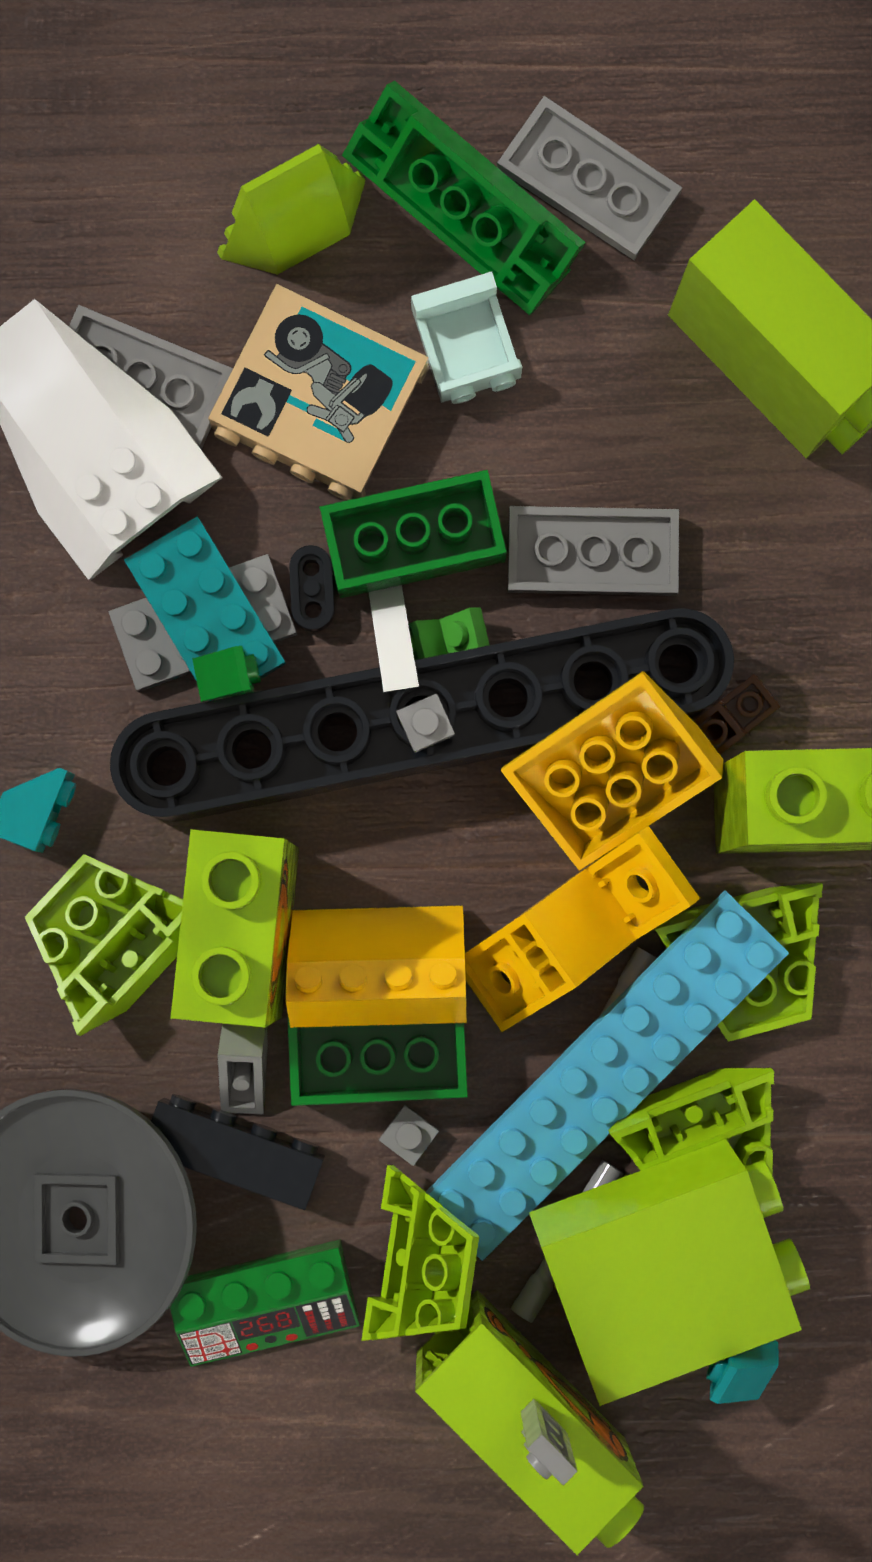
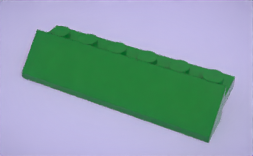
(463, 198)

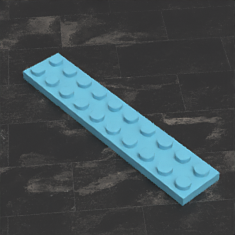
(607, 1071)

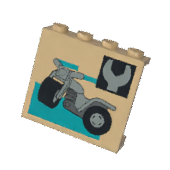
(316, 393)

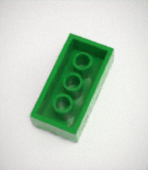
(413, 534)
(376, 1063)

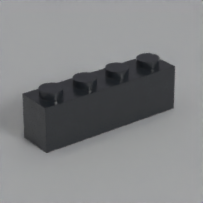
(238, 1153)

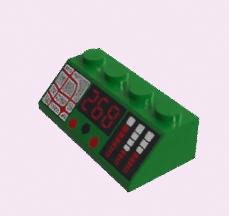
(264, 1303)

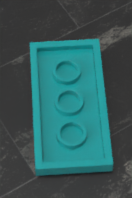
(200, 598)

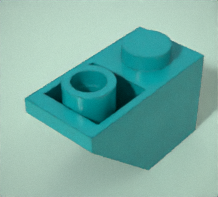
(32, 809)
(743, 1375)

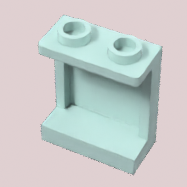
(466, 338)

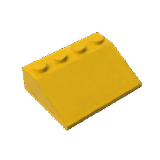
(614, 770)
(376, 967)

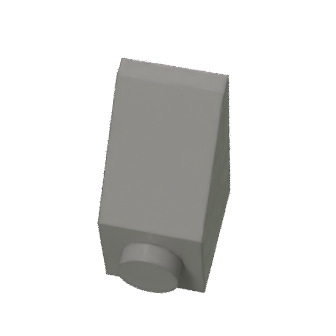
(242, 1068)

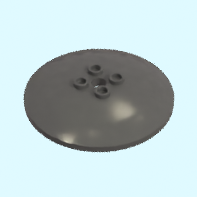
(121, 1273)

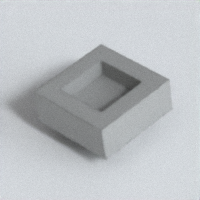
(425, 723)
(409, 1135)

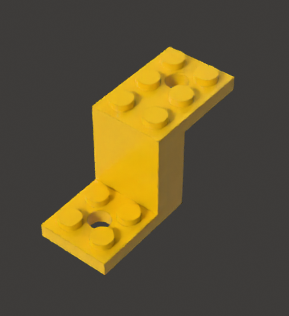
(577, 929)

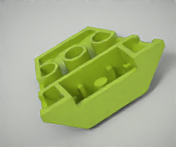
(293, 212)
(104, 939)
(788, 990)
(700, 1112)
(425, 1266)

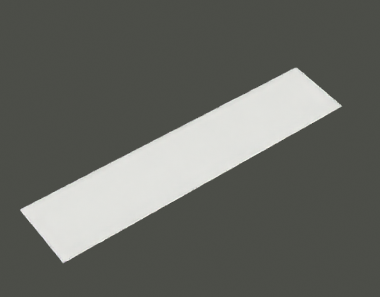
(393, 639)

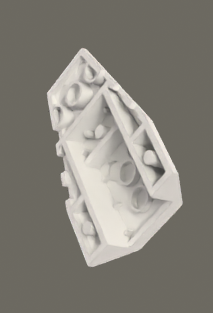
(91, 440)

